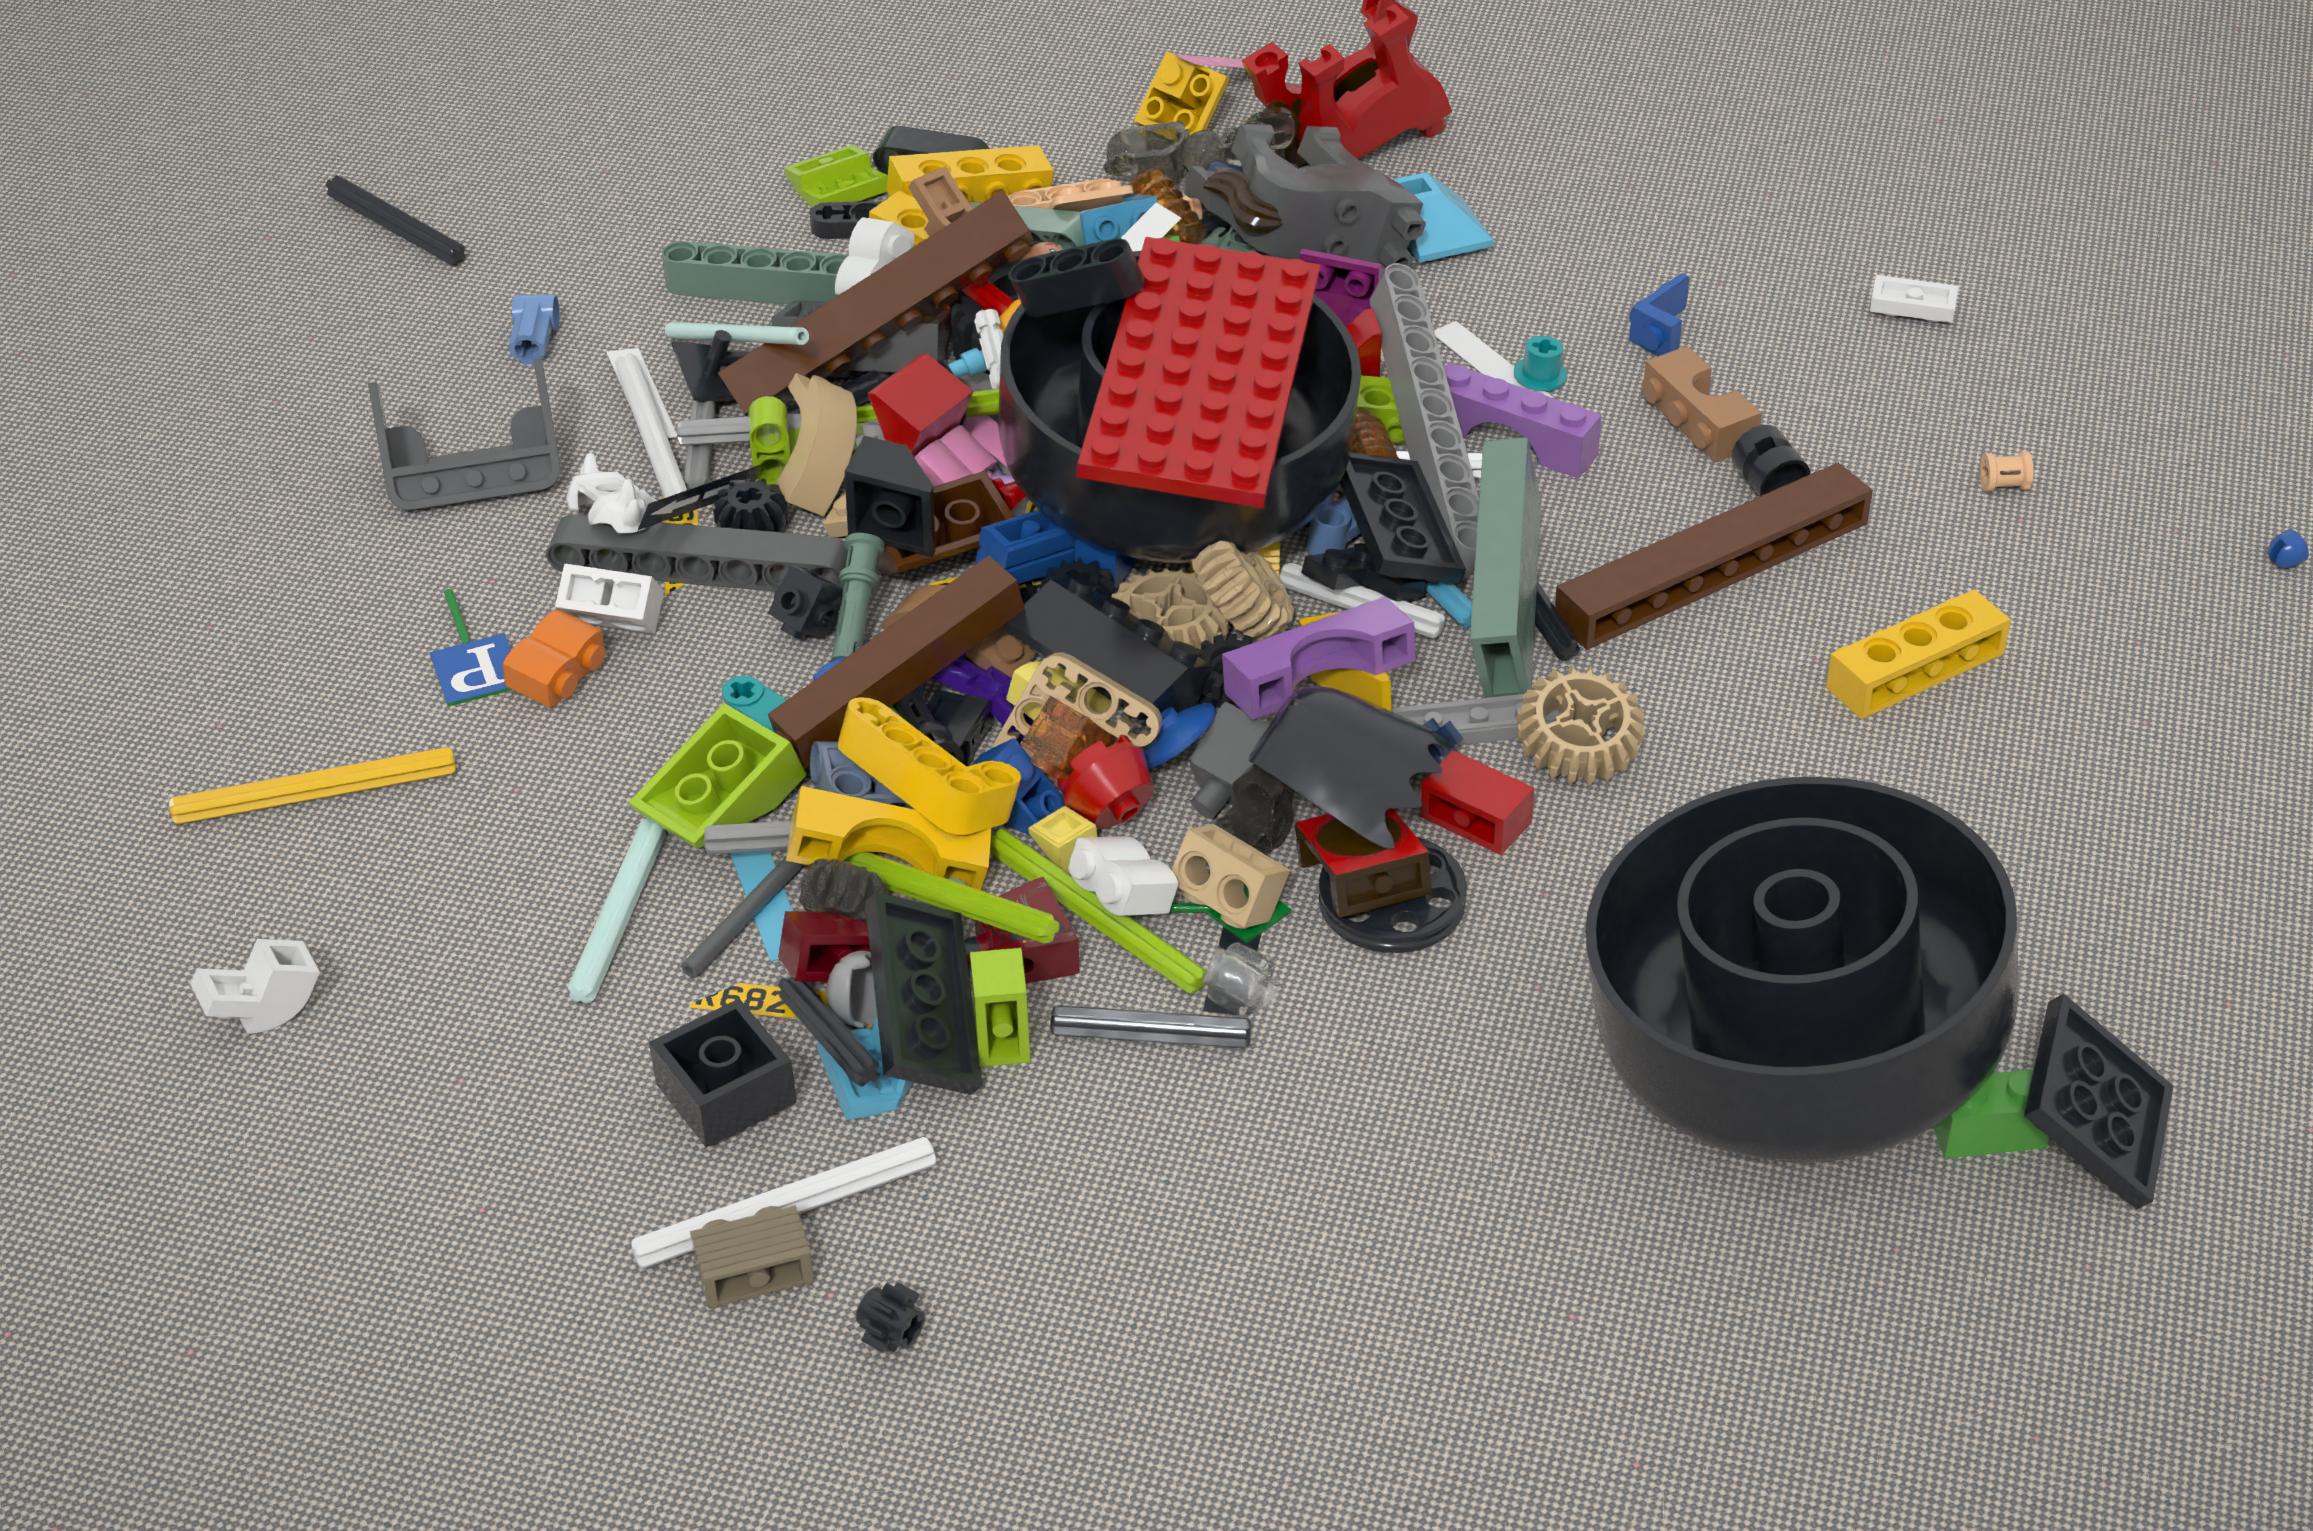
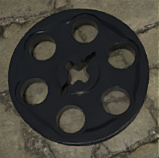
(1432, 922)

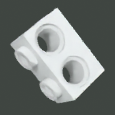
(610, 598)

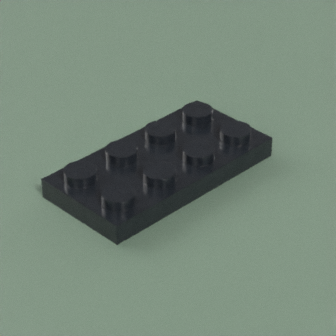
(1400, 519)
(923, 994)

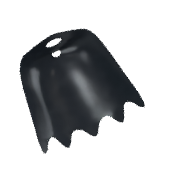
(1348, 757)

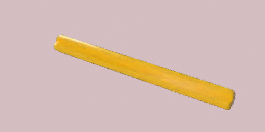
(312, 785)

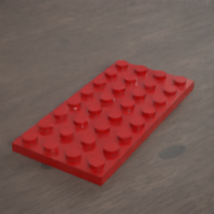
(1201, 373)

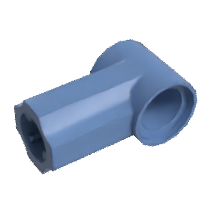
(533, 321)
(1332, 528)

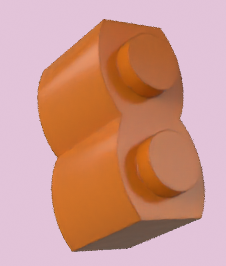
(554, 658)

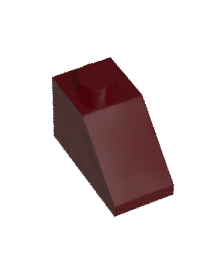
(817, 941)

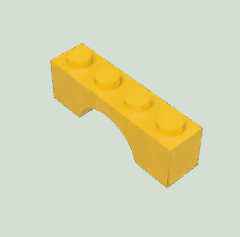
(843, 825)

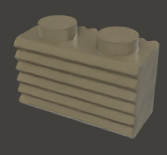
(751, 1255)

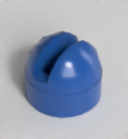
(2288, 549)

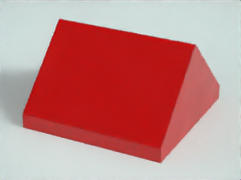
(919, 403)

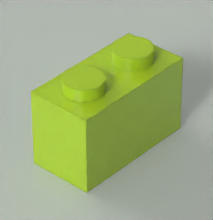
(1000, 1007)

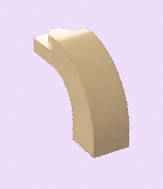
(822, 444)

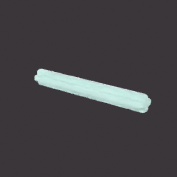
(616, 912)

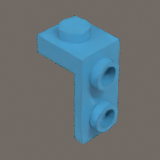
(1115, 219)

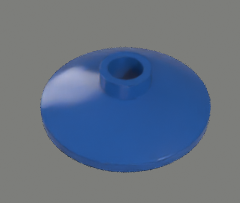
(1178, 732)

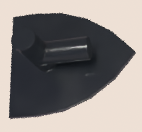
(702, 364)

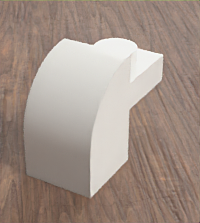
(264, 993)

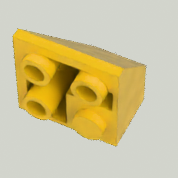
(1182, 94)

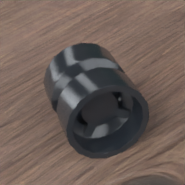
(1767, 459)

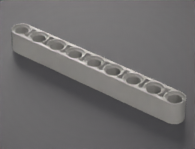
(1426, 403)

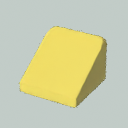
(1059, 833)

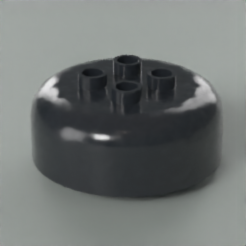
(1047, 400)
(1804, 967)

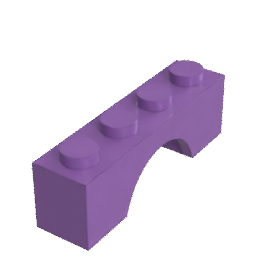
(1559, 432)
(1363, 638)

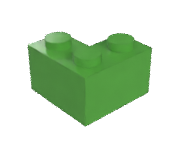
(1992, 1120)

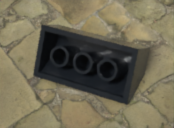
(1107, 637)

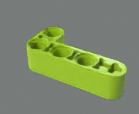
(772, 439)

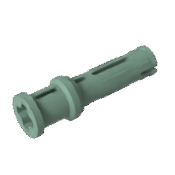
(858, 583)

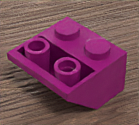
(1344, 282)

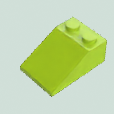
(720, 777)

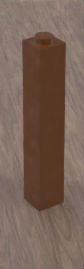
(902, 655)

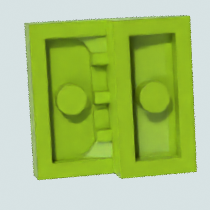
(837, 177)

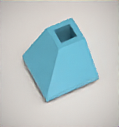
(1449, 220)

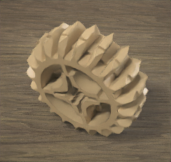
(1244, 589)
(1175, 603)
(1574, 740)

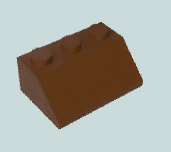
(959, 514)

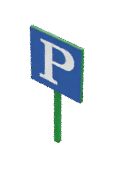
(473, 667)

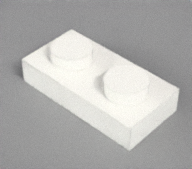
(1914, 299)

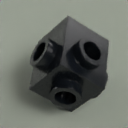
(806, 604)

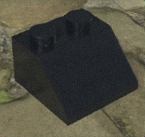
(890, 496)

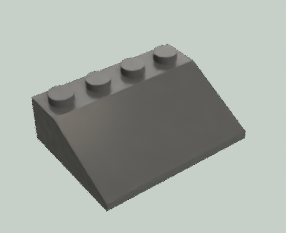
(927, 337)

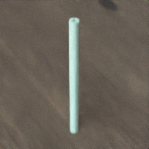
(738, 333)

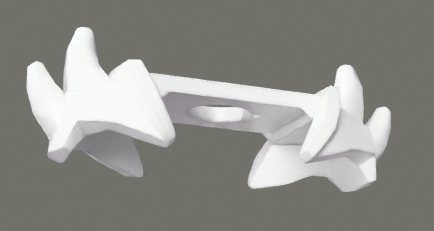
(612, 496)

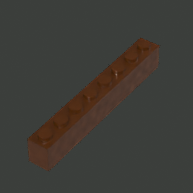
(886, 302)
(1713, 555)

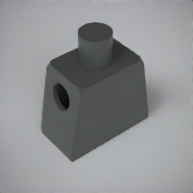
(1223, 757)

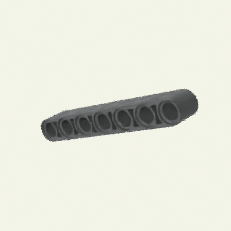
(696, 553)

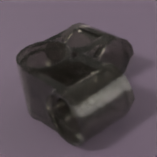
(1259, 810)

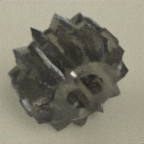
(838, 888)

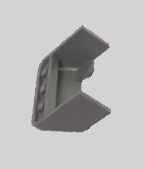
(426, 482)

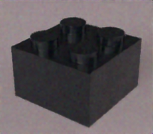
(723, 1072)

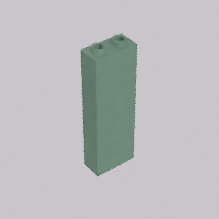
(1506, 568)

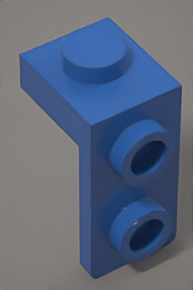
(1654, 317)

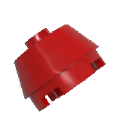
(1108, 783)

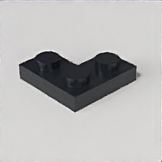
(1355, 567)

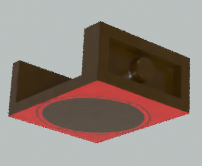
(1359, 870)

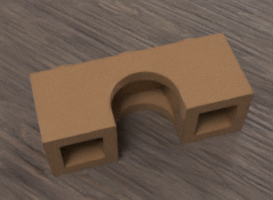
(1680, 390)

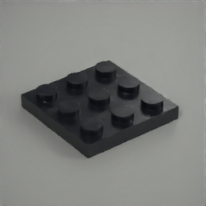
(2099, 1101)

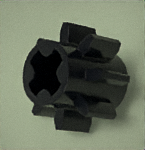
(890, 1317)

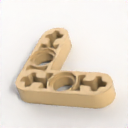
(1040, 688)

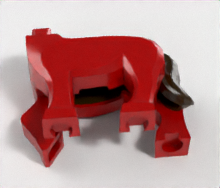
(1363, 95)

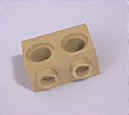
(1231, 866)

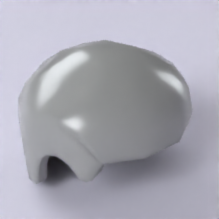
(852, 991)

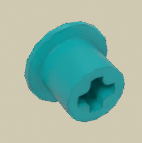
(1541, 365)

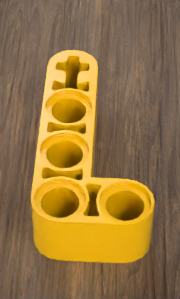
(924, 774)

